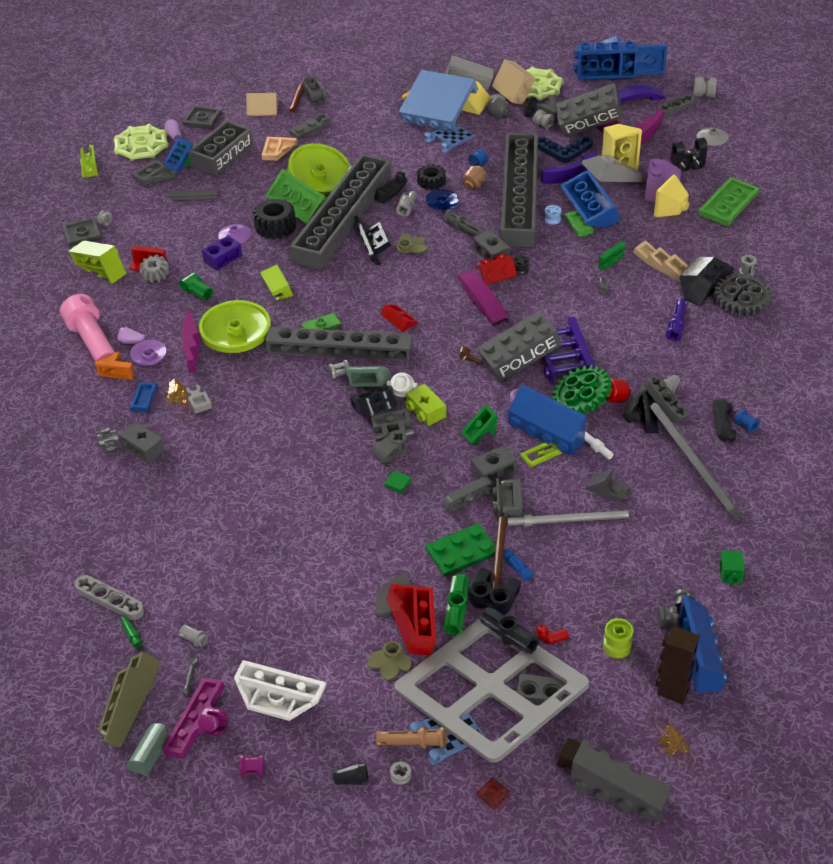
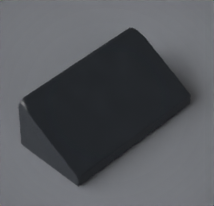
(649, 417)

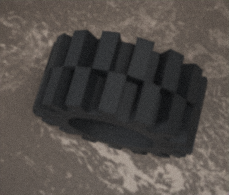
(431, 176)

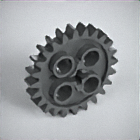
(742, 294)

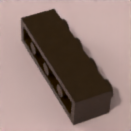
(677, 664)

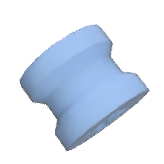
(552, 214)

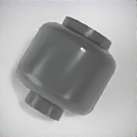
(498, 108)

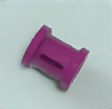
(251, 765)

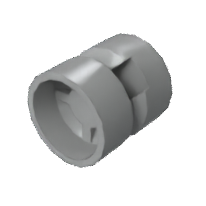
(704, 87)

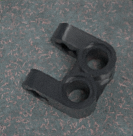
(694, 157)
(372, 402)
(499, 598)

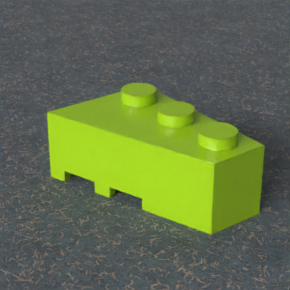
(100, 259)

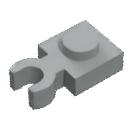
(198, 400)

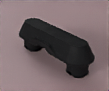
(392, 188)
(631, 412)
(722, 421)

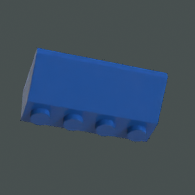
(591, 200)
(547, 420)
(707, 669)

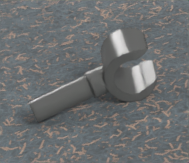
(603, 288)

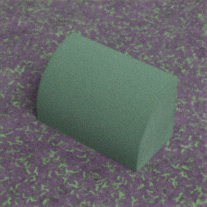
(368, 376)
(148, 749)

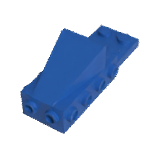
(618, 60)

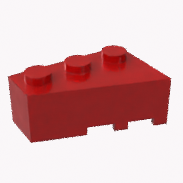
(414, 616)

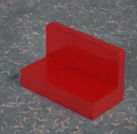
(141, 252)

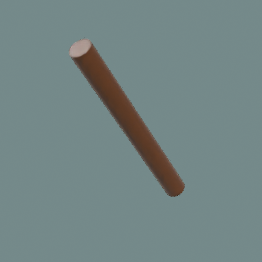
(497, 572)

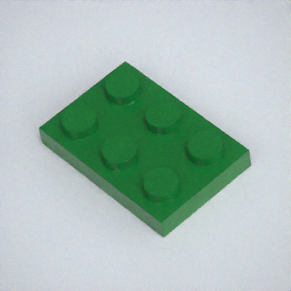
(461, 549)

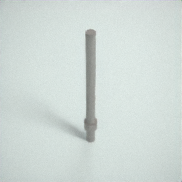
(527, 520)

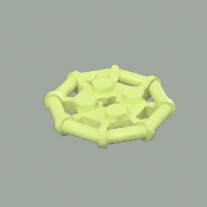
(544, 82)
(140, 142)

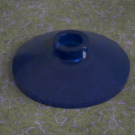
(442, 199)

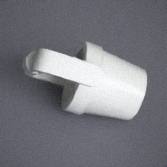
(402, 384)

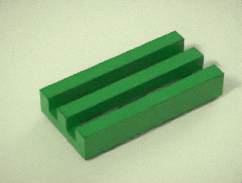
(612, 256)

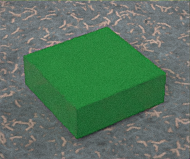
(397, 482)

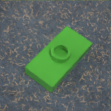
(578, 224)
(326, 322)

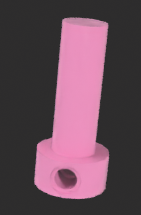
(81, 316)

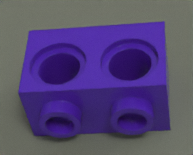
(222, 252)

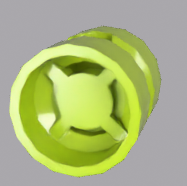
(618, 638)

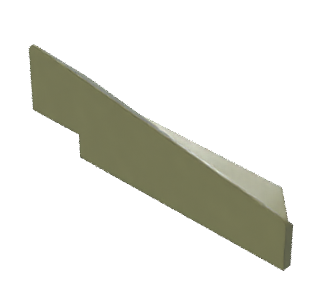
(127, 697)

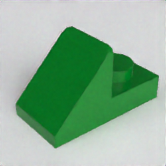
(483, 422)

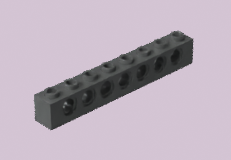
(339, 343)

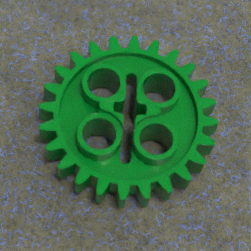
(583, 389)

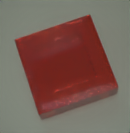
(493, 793)

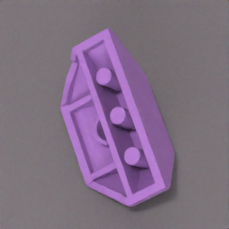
(658, 174)

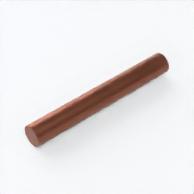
(297, 98)

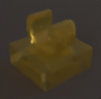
(176, 392)
(676, 740)

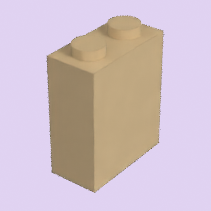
(513, 82)

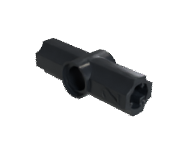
(510, 630)

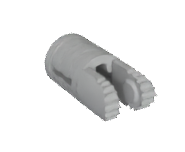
(406, 203)

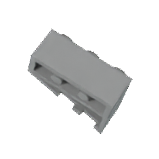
(468, 69)

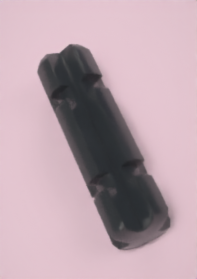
(530, 106)

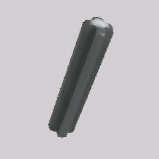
(194, 194)

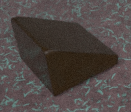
(568, 753)

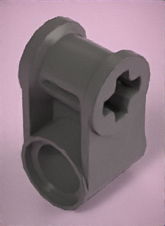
(313, 89)
(390, 447)

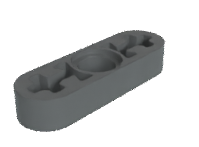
(682, 102)
(677, 406)
(475, 491)

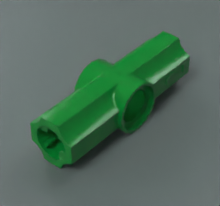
(457, 604)

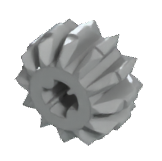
(154, 268)

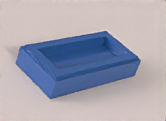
(143, 397)

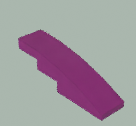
(650, 125)
(483, 297)
(190, 341)

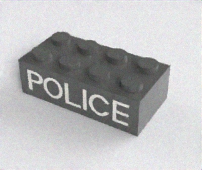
(590, 110)
(220, 147)
(519, 346)

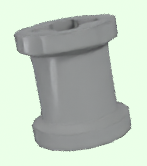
(748, 265)
(338, 369)

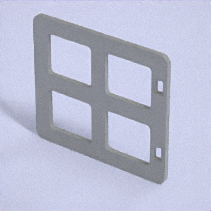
(490, 686)

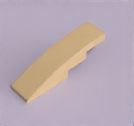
(660, 260)

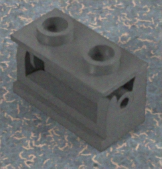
(508, 498)

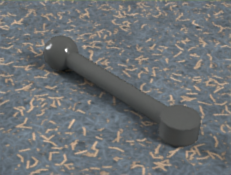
(193, 661)

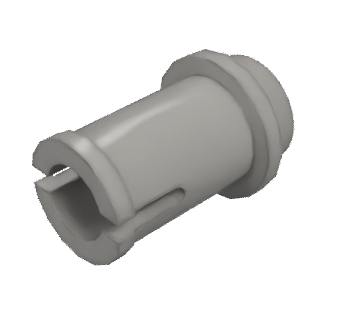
(197, 637)

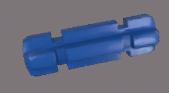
(517, 565)

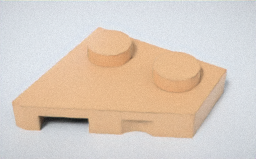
(277, 147)

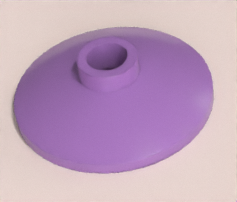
(237, 231)
(148, 352)

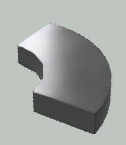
(381, 605)

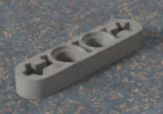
(111, 595)

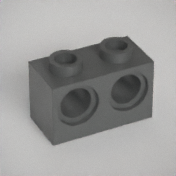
(539, 687)

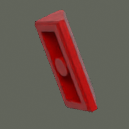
(398, 317)

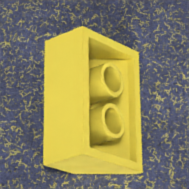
(622, 144)

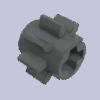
(107, 439)

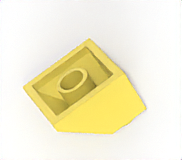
(671, 198)

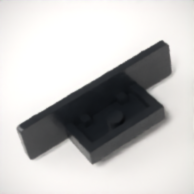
(374, 239)

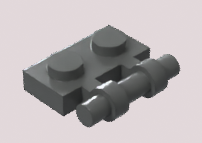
(389, 421)

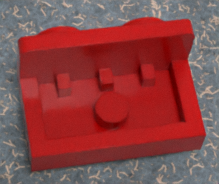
(497, 269)

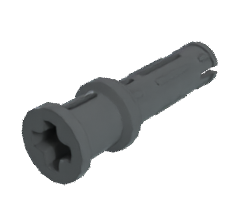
(460, 222)

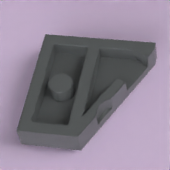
(153, 173)

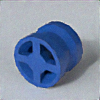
(478, 158)

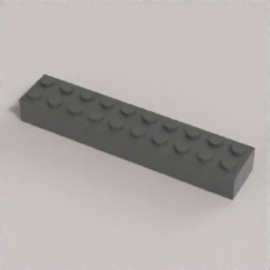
(519, 190)
(336, 215)

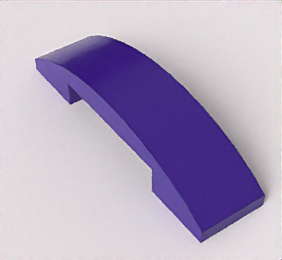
(641, 91)
(558, 175)

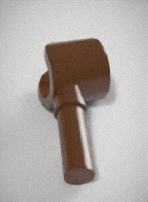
(465, 354)

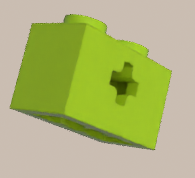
(425, 405)

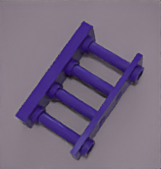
(580, 353)

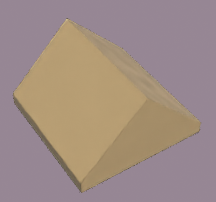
(262, 104)

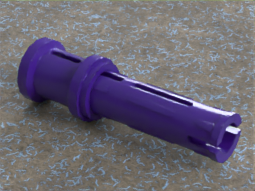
(676, 324)

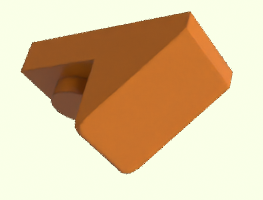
(114, 367)

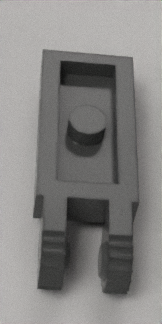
(310, 126)

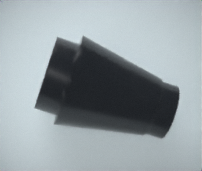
(352, 774)

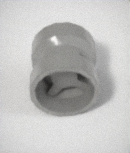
(543, 119)

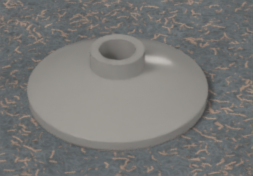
(713, 136)

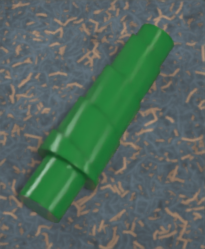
(131, 633)

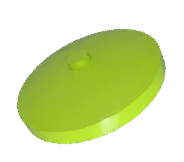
(318, 166)
(234, 326)

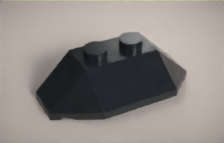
(701, 278)

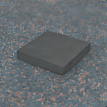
(202, 117)
(81, 231)

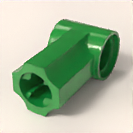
(194, 285)

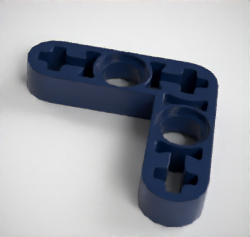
(560, 153)

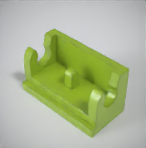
(88, 162)
(276, 282)

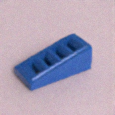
(173, 152)

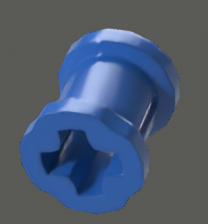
(747, 421)

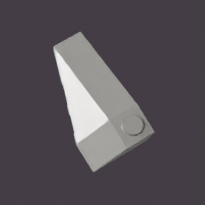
(612, 170)

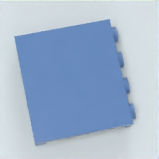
(437, 100)

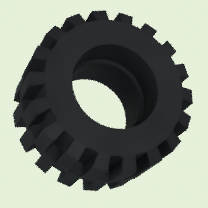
(274, 218)

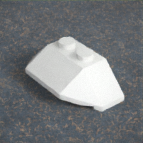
(277, 691)

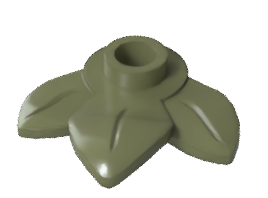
(407, 244)
(389, 663)

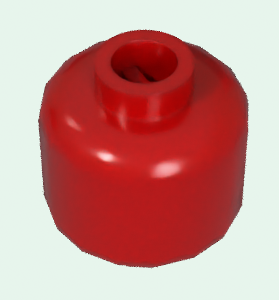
(620, 391)

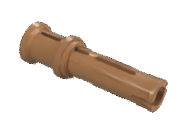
(422, 737)

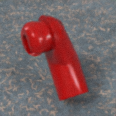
(551, 637)

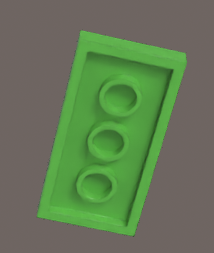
(303, 197)
(728, 201)

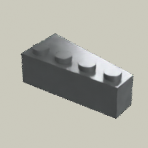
(618, 783)

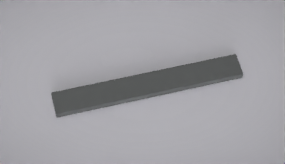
(729, 505)

